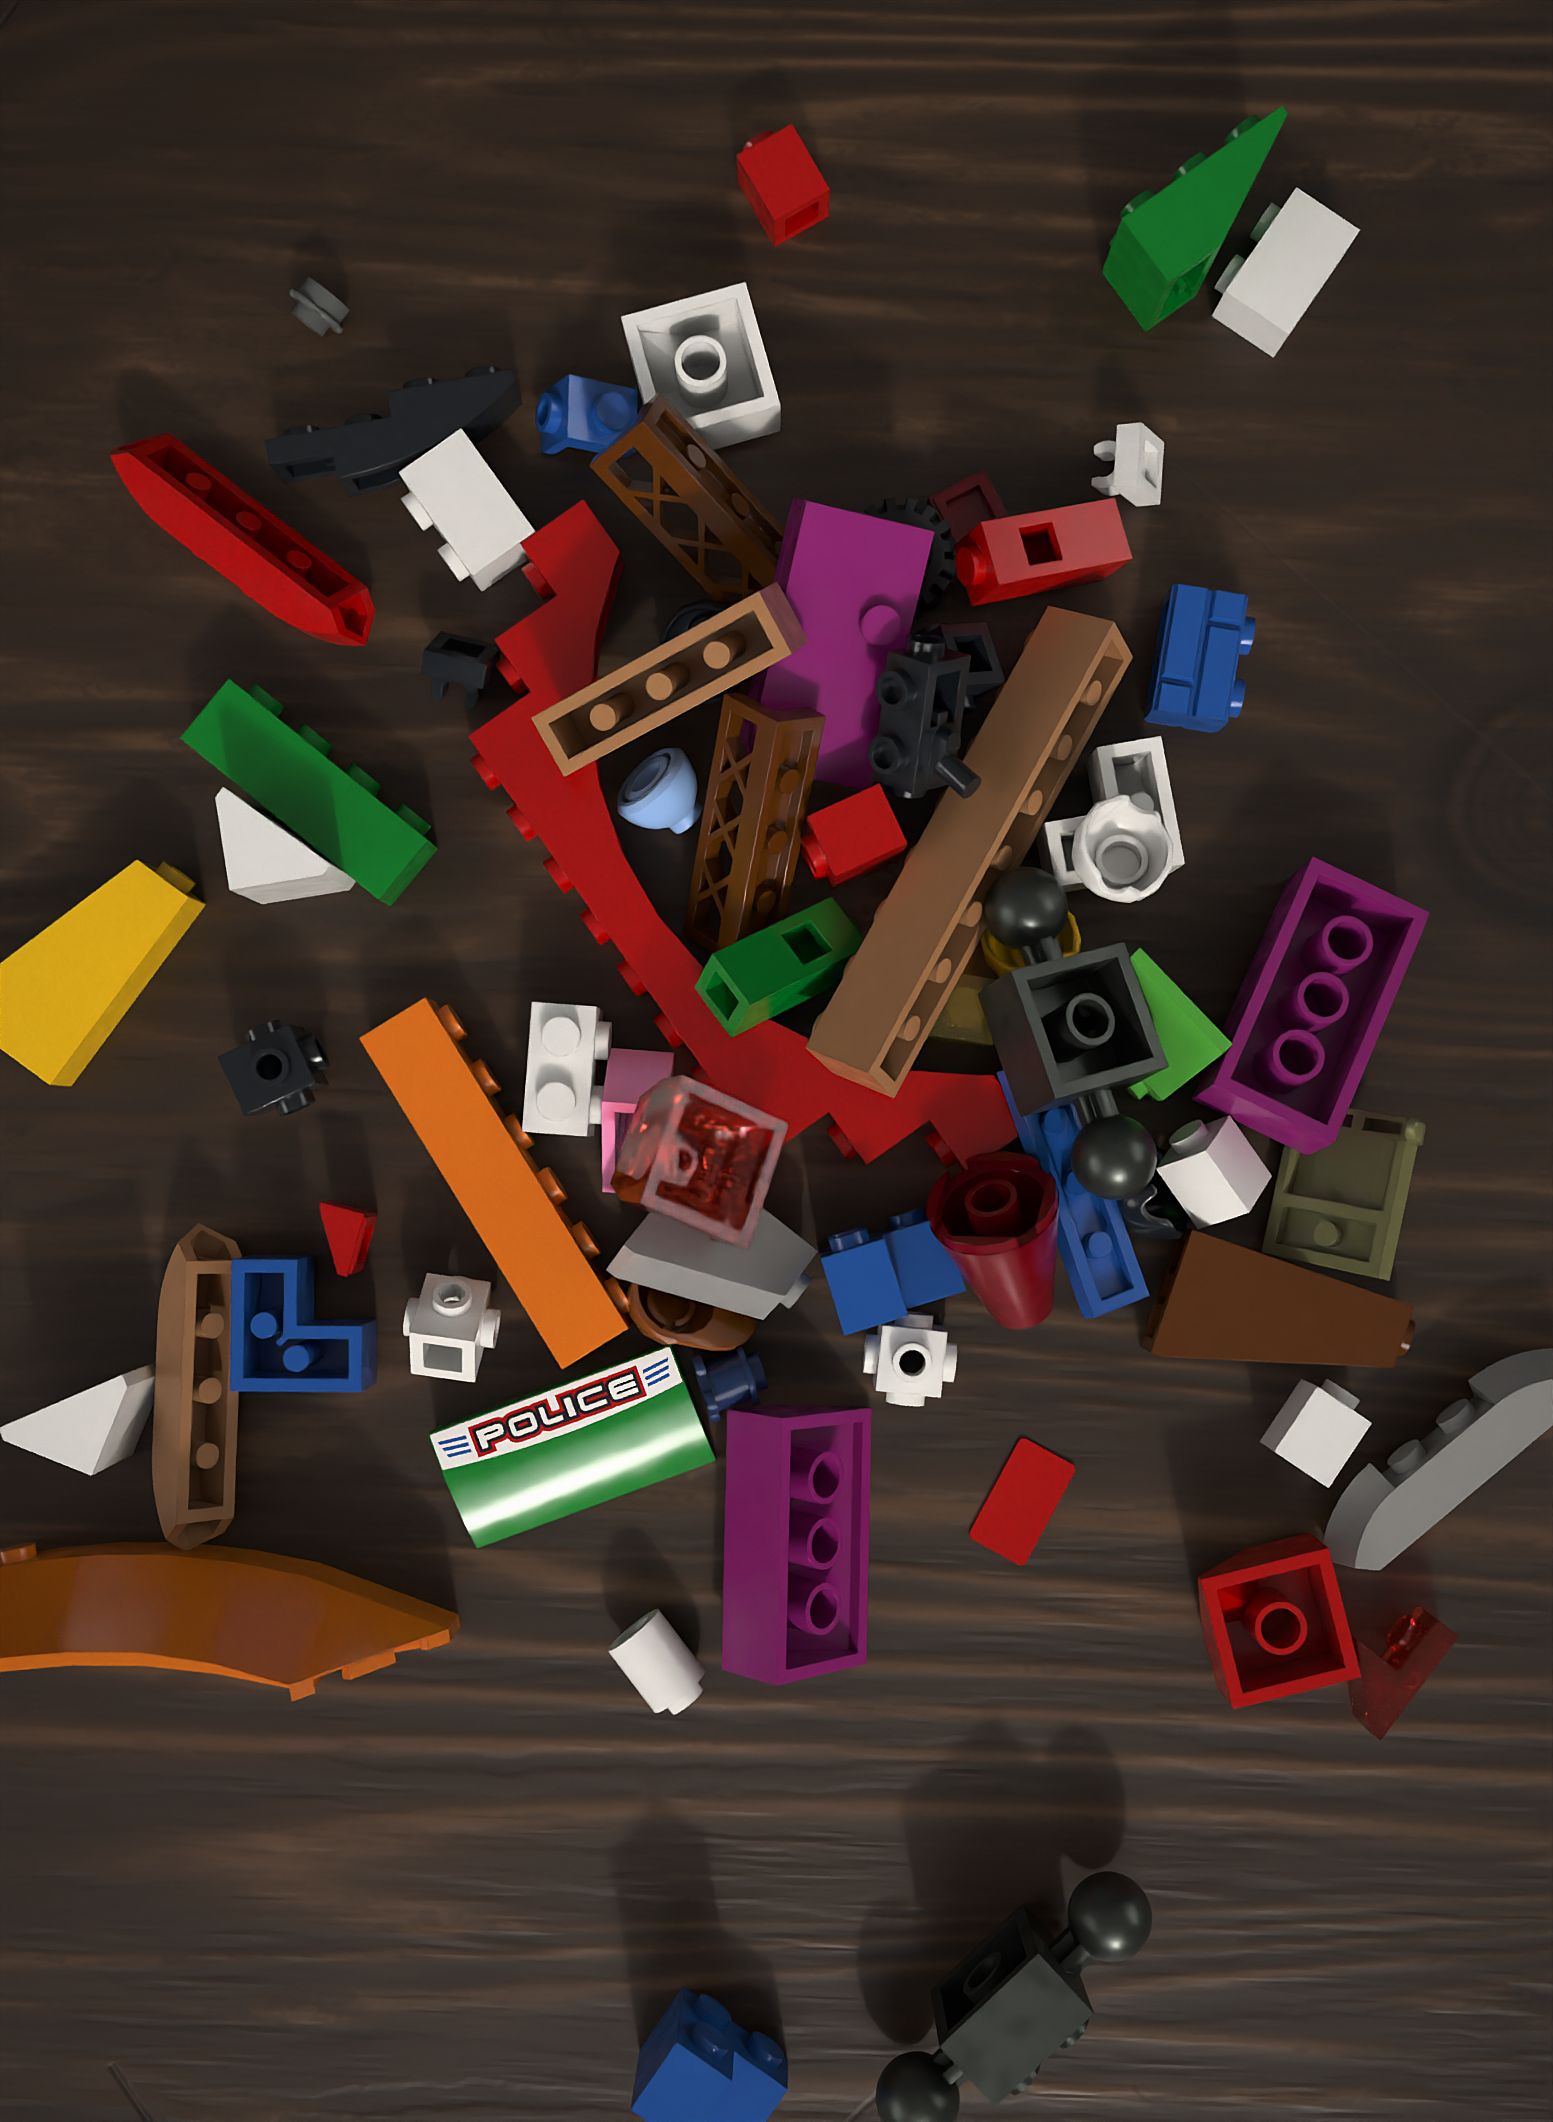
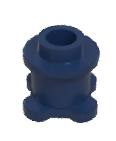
(729, 1380)

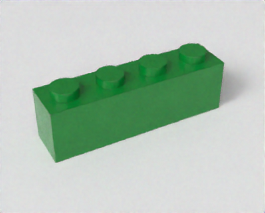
(309, 792)

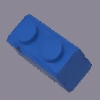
(1198, 659)

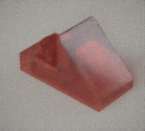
(1392, 1680)

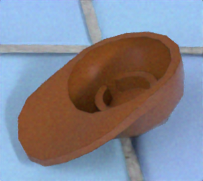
(686, 1321)

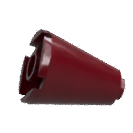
(1001, 1233)

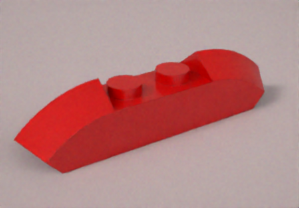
(244, 540)

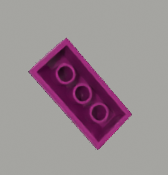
(796, 1541)

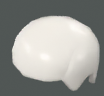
(1122, 850)

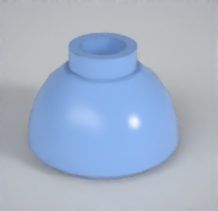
(661, 792)

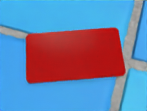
(1022, 1501)

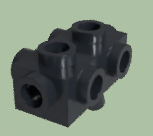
(922, 719)

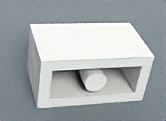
(1284, 271)
(468, 508)

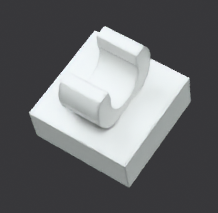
(1137, 465)

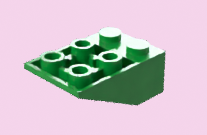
(1175, 235)

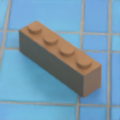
(671, 679)

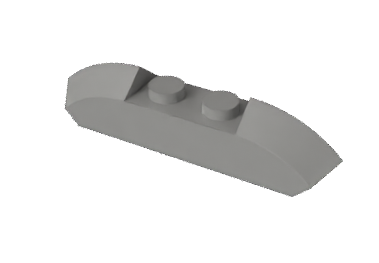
(1430, 1477)

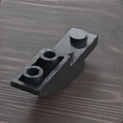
(374, 449)

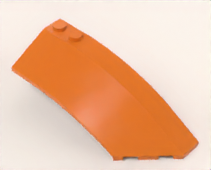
(205, 1613)

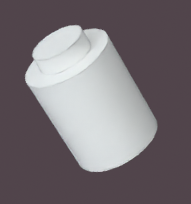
(658, 1663)

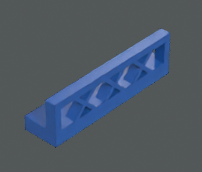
(1089, 1228)

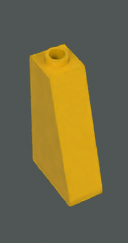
(89, 967)

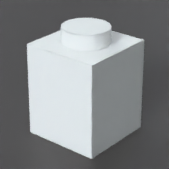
(1213, 1171)
(1317, 1429)

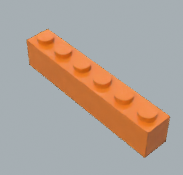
(498, 1181)

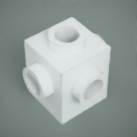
(450, 1327)
(896, 1337)

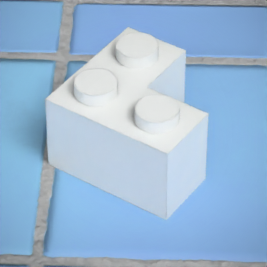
(1117, 769)

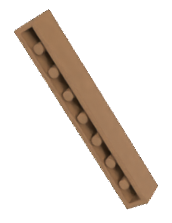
(937, 904)

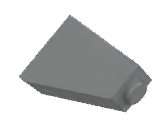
(733, 1278)

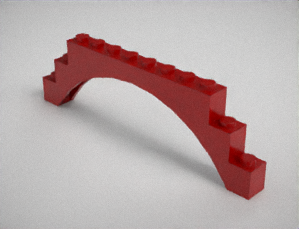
(766, 1066)

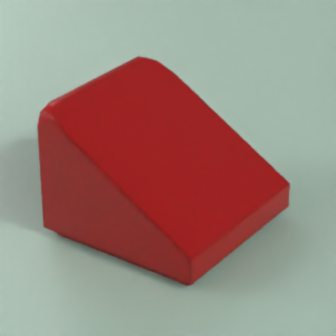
(348, 1234)

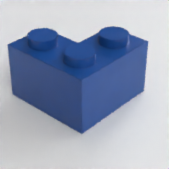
(887, 1271)
(280, 1342)
(707, 2067)

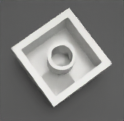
(707, 364)

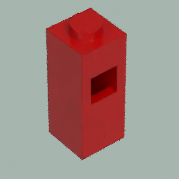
(1042, 551)

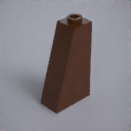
(1257, 1308)

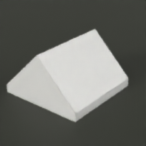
(269, 860)
(92, 1426)

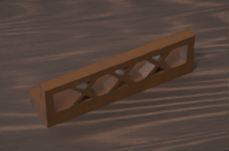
(704, 484)
(767, 833)

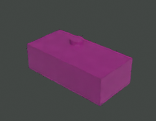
(855, 597)
(1312, 1006)

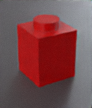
(782, 184)

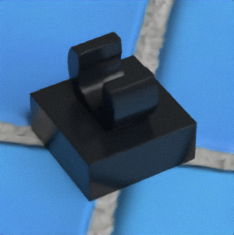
(460, 661)

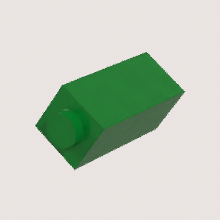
(779, 966)

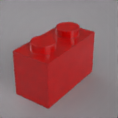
(852, 838)

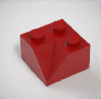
(1275, 1622)

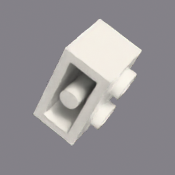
(564, 1069)

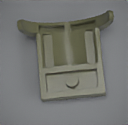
(1347, 1199)

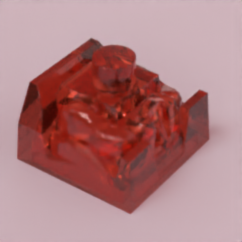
(699, 1159)

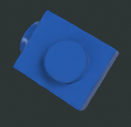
(584, 414)

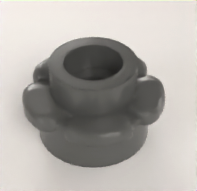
(318, 307)

